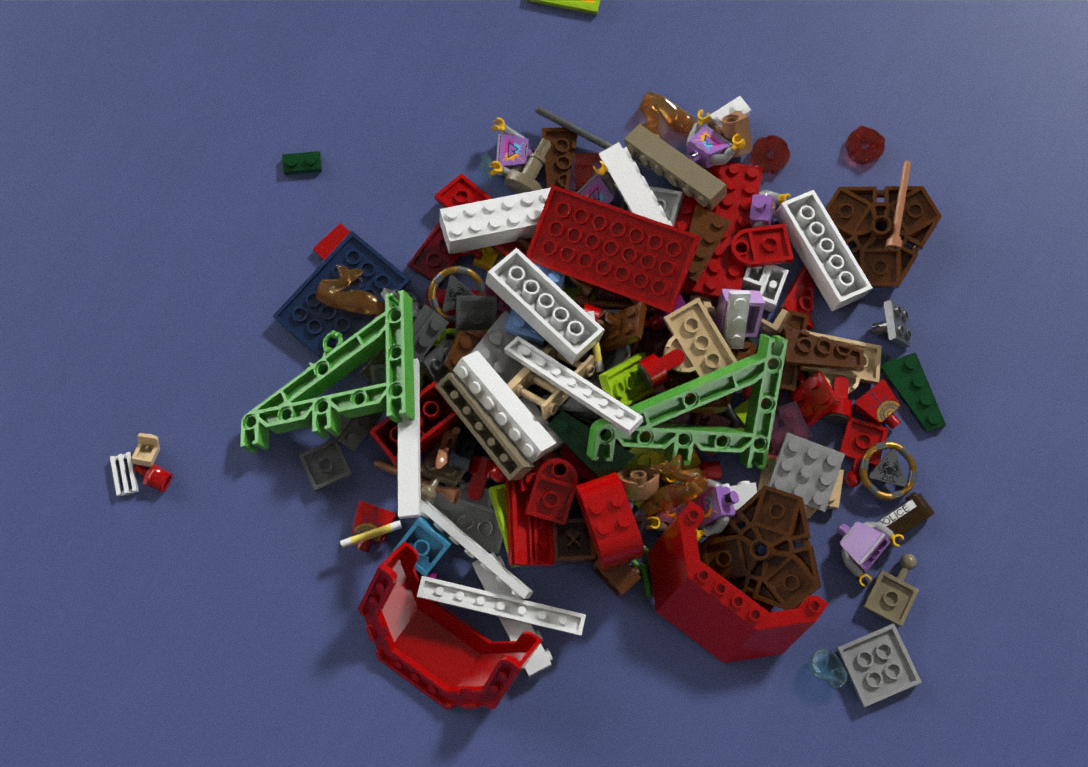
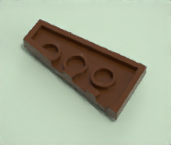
(559, 156)
(711, 230)
(819, 352)
(790, 372)

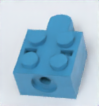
(427, 542)

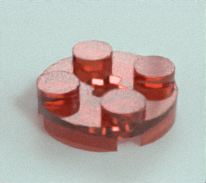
(874, 141)
(767, 144)

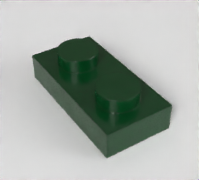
(302, 163)

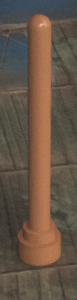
(894, 241)
(451, 493)

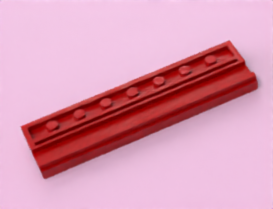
(528, 536)

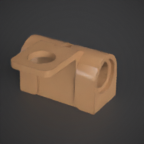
(735, 124)

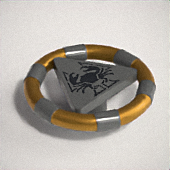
(454, 288)
(888, 470)

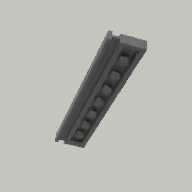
(426, 330)

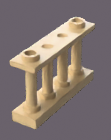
(526, 378)

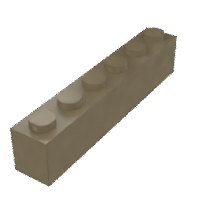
(675, 167)
(484, 428)

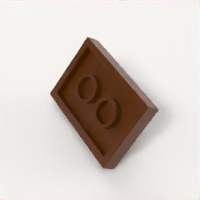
(621, 327)

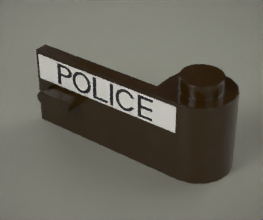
(908, 514)

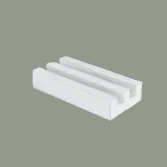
(120, 458)

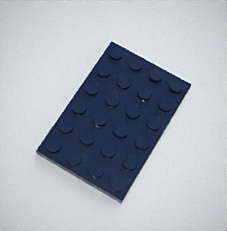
(313, 320)

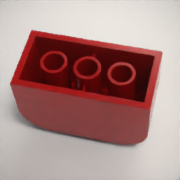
(435, 419)
(610, 520)

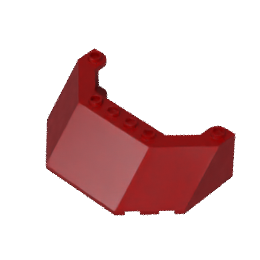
(710, 606)
(435, 646)

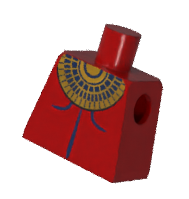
(878, 405)
(368, 518)

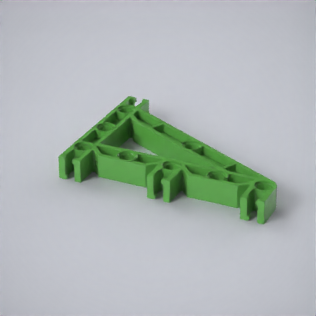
(705, 389)
(296, 402)

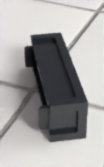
(463, 450)

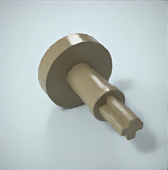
(525, 181)

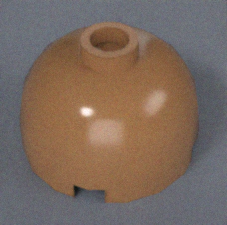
(639, 483)

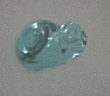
(827, 666)

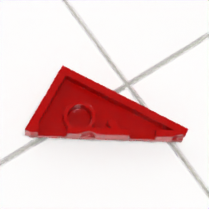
(801, 295)

